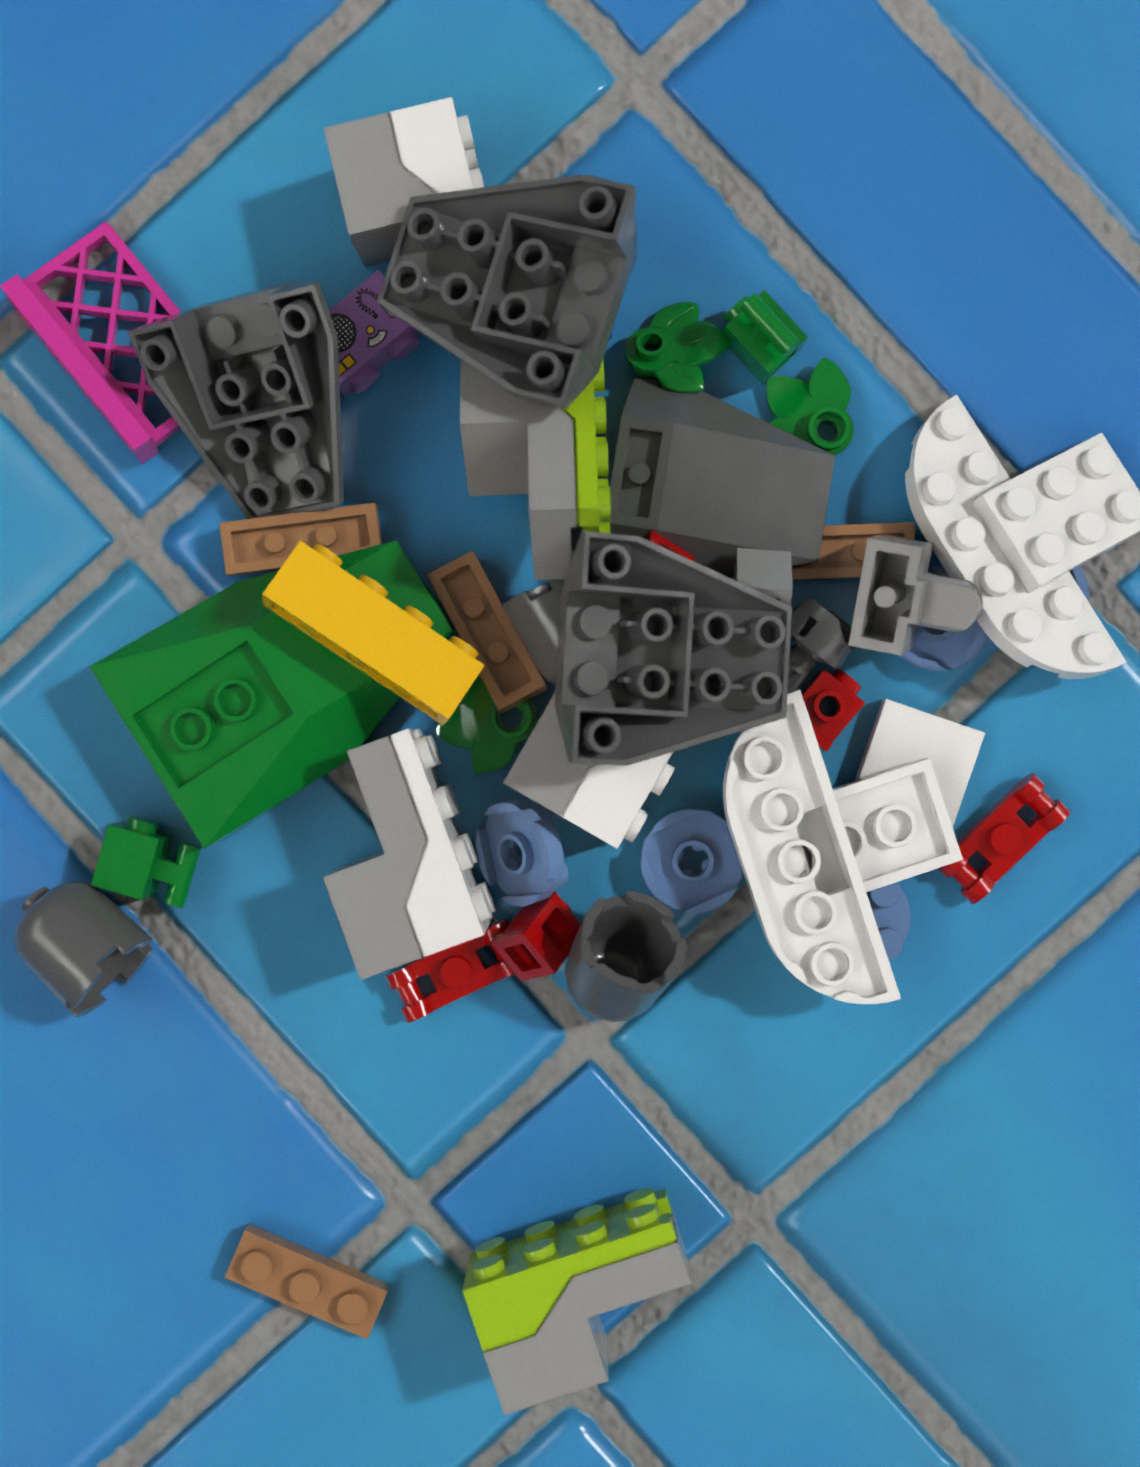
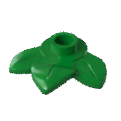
(681, 347)
(804, 406)
(481, 727)

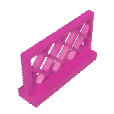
(77, 355)

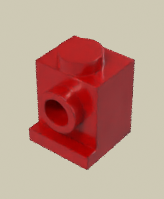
(843, 691)
(538, 938)

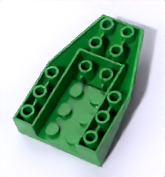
(246, 704)

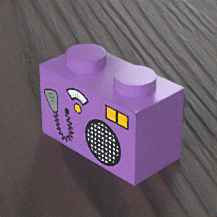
(368, 336)

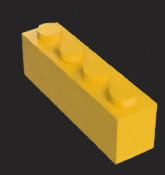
(372, 632)

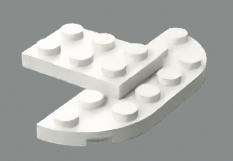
(1024, 537)
(821, 848)

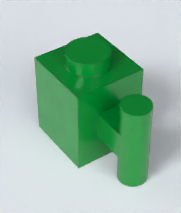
(762, 335)
(136, 861)

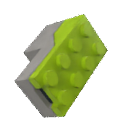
(541, 452)
(544, 1293)

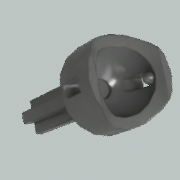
(817, 637)

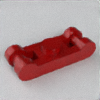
(1004, 837)
(453, 972)

